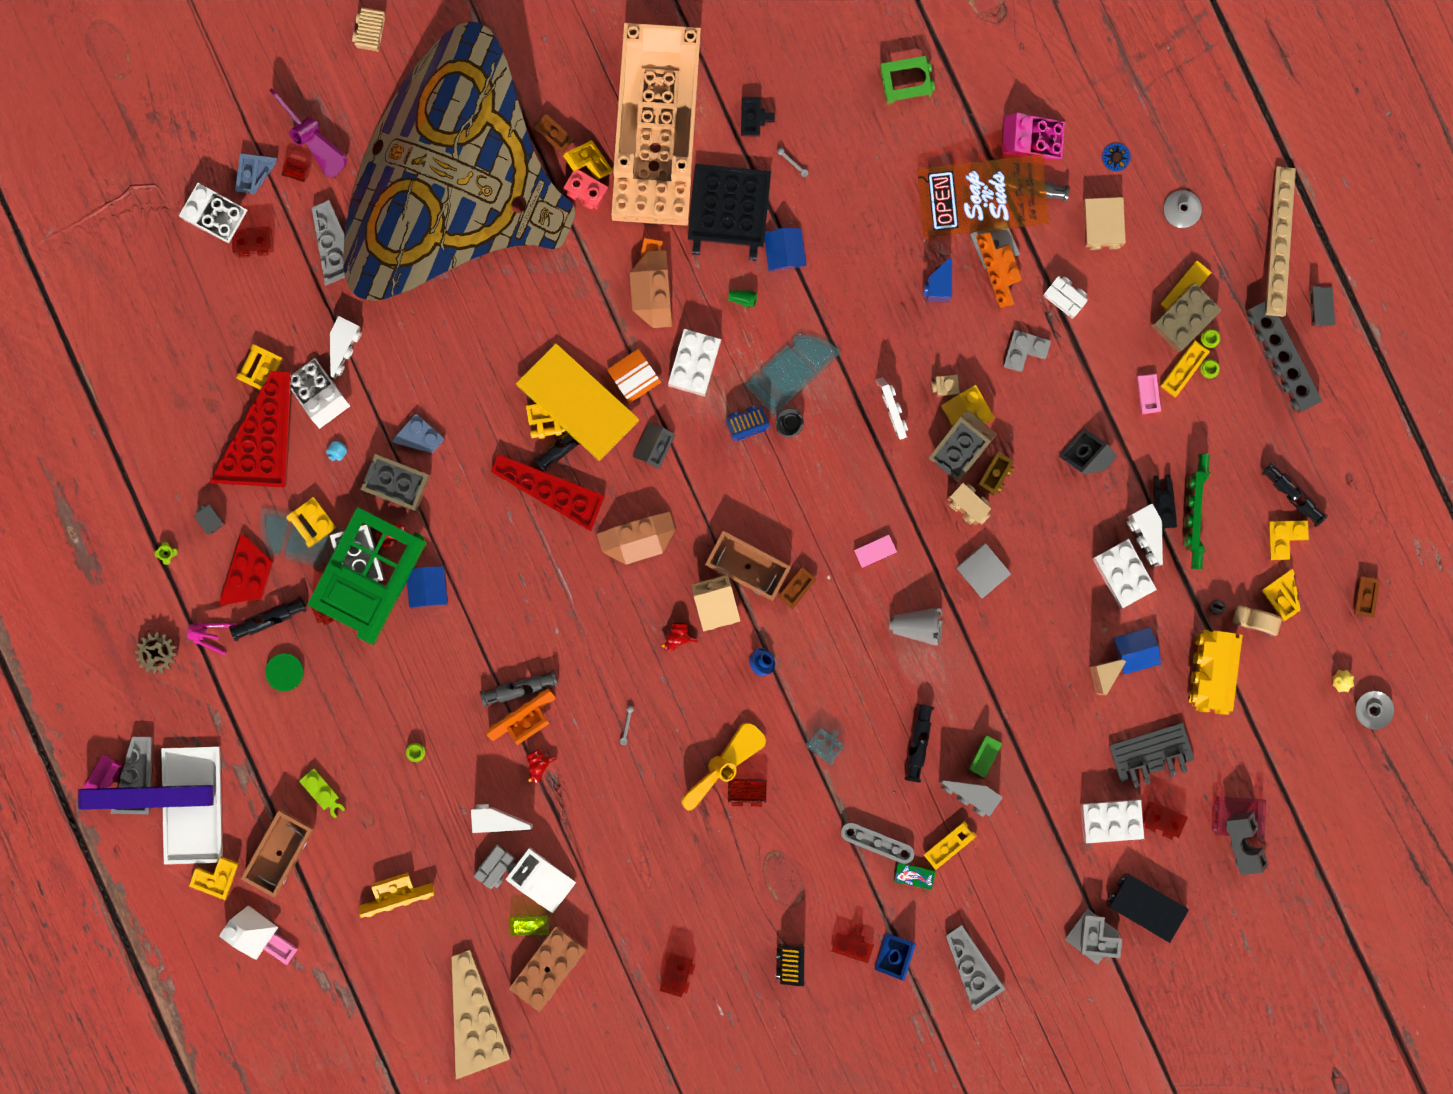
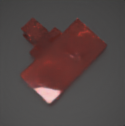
(853, 945)

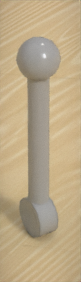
(804, 173)
(630, 709)

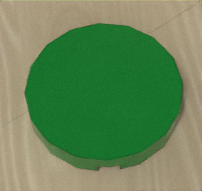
(284, 672)

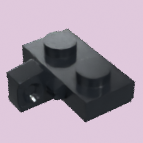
(753, 116)

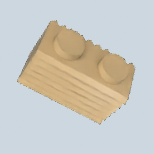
(369, 29)

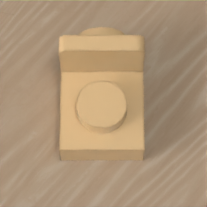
(946, 385)

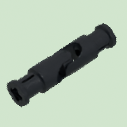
(556, 451)
(1284, 484)
(271, 617)
(918, 747)

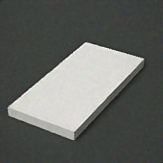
(194, 831)

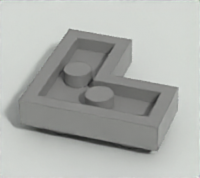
(1023, 345)
(1095, 943)

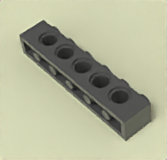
(1311, 396)

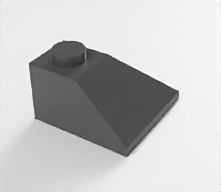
(1088, 453)

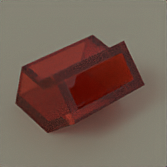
(296, 169)

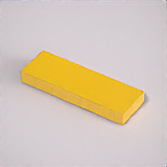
(1196, 274)
(1184, 368)

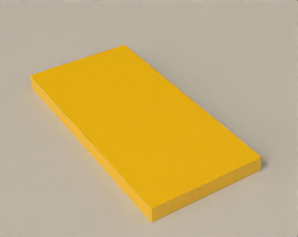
(577, 402)

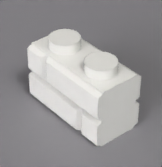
(1066, 296)

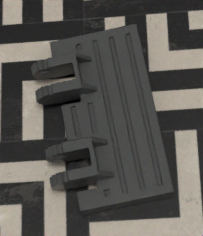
(1151, 751)

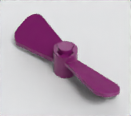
(326, 154)

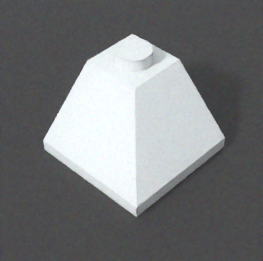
(249, 932)

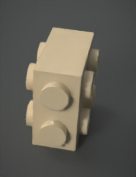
(969, 504)

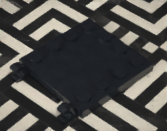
(729, 207)

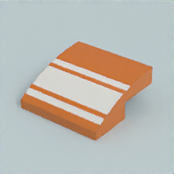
(633, 376)

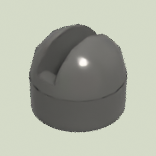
(1216, 611)

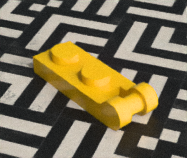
(949, 845)

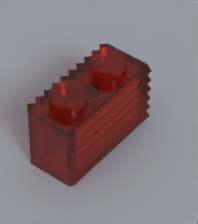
(747, 791)

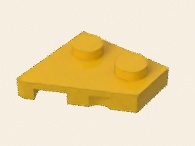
(1283, 595)

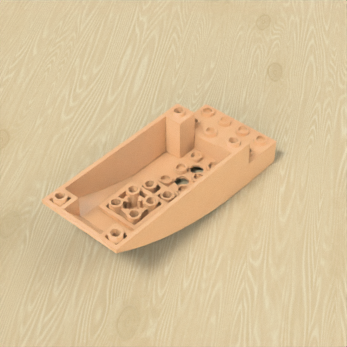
(658, 108)

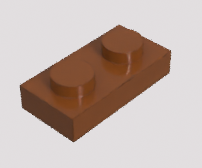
(554, 133)
(797, 588)
(1366, 597)

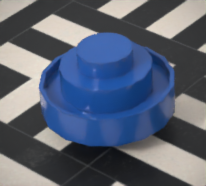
(762, 662)

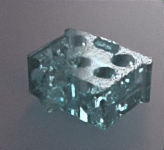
(821, 749)

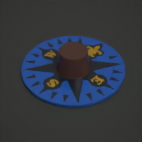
(1116, 157)

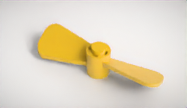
(743, 745)

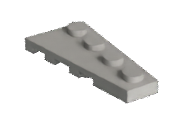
(330, 242)
(137, 770)
(976, 974)

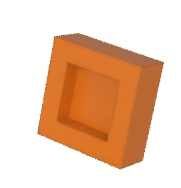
(650, 245)

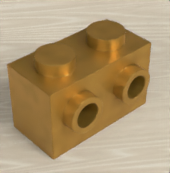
(995, 473)

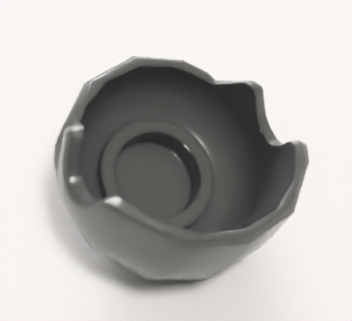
(789, 422)

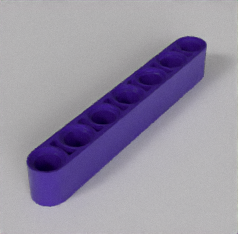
(145, 797)

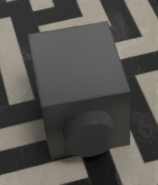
(209, 519)

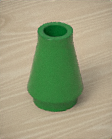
(743, 297)

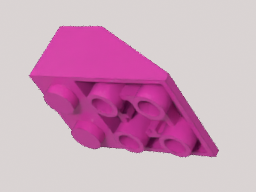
(1032, 136)

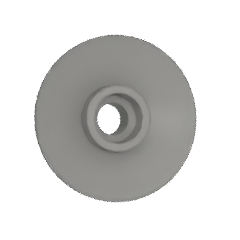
(1175, 215)
(1383, 706)

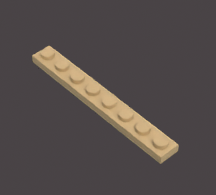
(1280, 241)

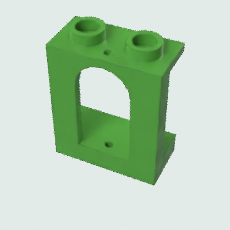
(911, 92)

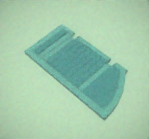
(791, 371)
(283, 536)

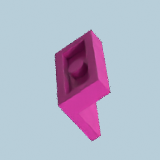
(104, 773)

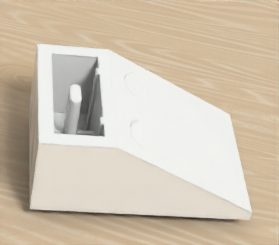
(213, 213)
(317, 393)
(1148, 528)
(540, 880)

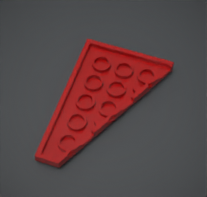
(261, 444)

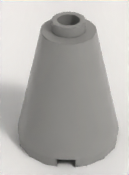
(919, 625)

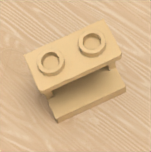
(1104, 223)
(715, 603)

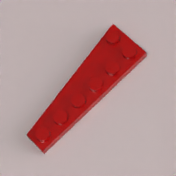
(563, 496)

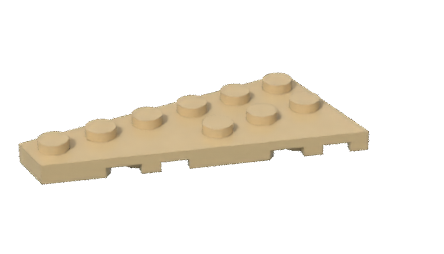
(476, 1030)

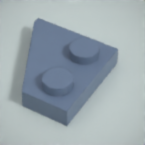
(253, 172)
(419, 436)

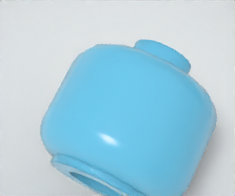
(336, 451)

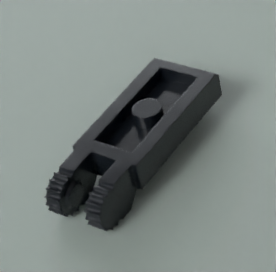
(1164, 502)

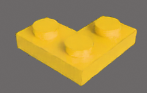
(588, 156)
(1281, 534)
(215, 883)

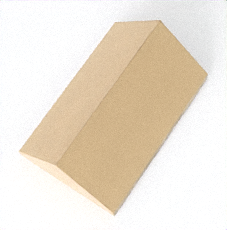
(1105, 675)

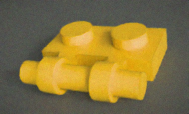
(538, 416)

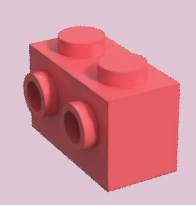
(585, 189)

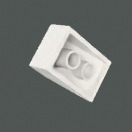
(494, 820)

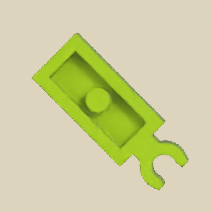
(321, 791)

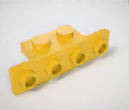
(394, 893)

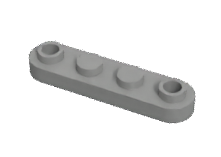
(877, 843)

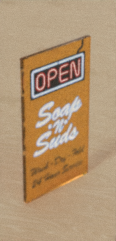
(983, 196)

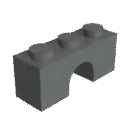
(1248, 859)

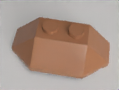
(651, 289)
(638, 538)

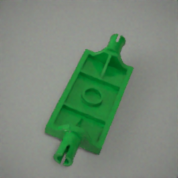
(1194, 505)

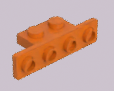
(1000, 268)
(524, 721)

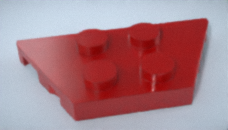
(247, 574)

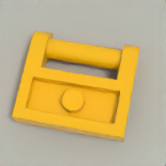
(267, 363)
(316, 518)

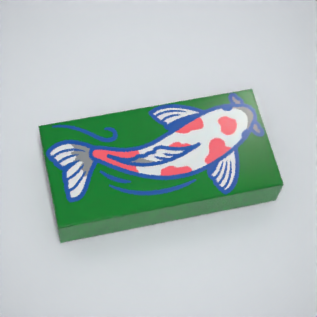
(914, 876)

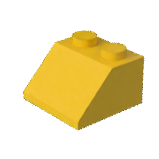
(968, 400)

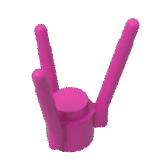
(198, 633)

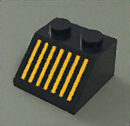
(791, 964)

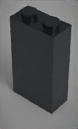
(1147, 907)

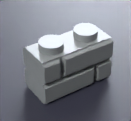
(494, 867)

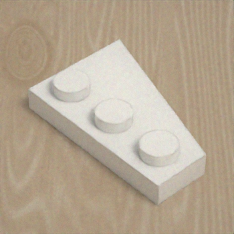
(894, 408)

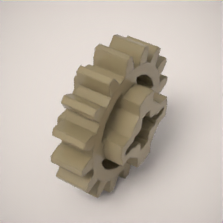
(151, 662)

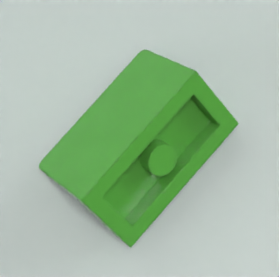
(984, 756)

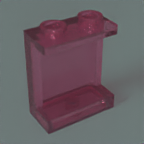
(1227, 806)

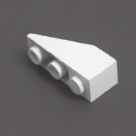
(341, 341)

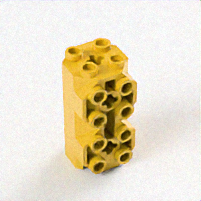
(1216, 671)

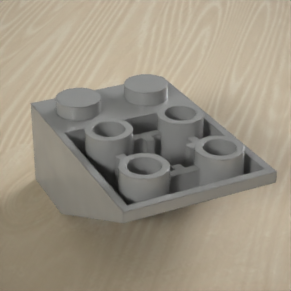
(979, 796)

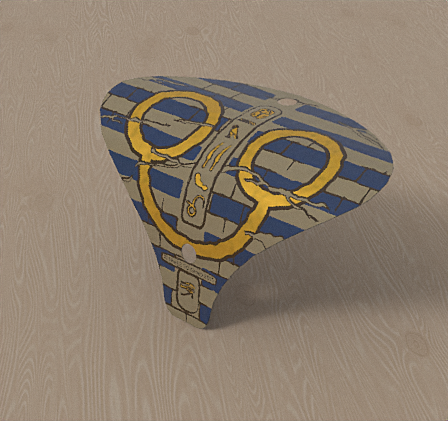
(448, 173)

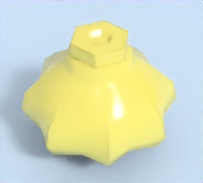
(1343, 680)

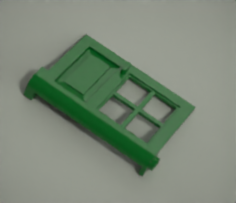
(352, 595)

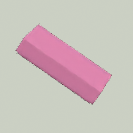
(1148, 393)
(875, 551)
(281, 949)

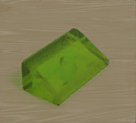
(529, 925)

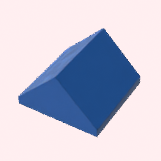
(784, 249)
(427, 587)
(1138, 650)
(895, 956)

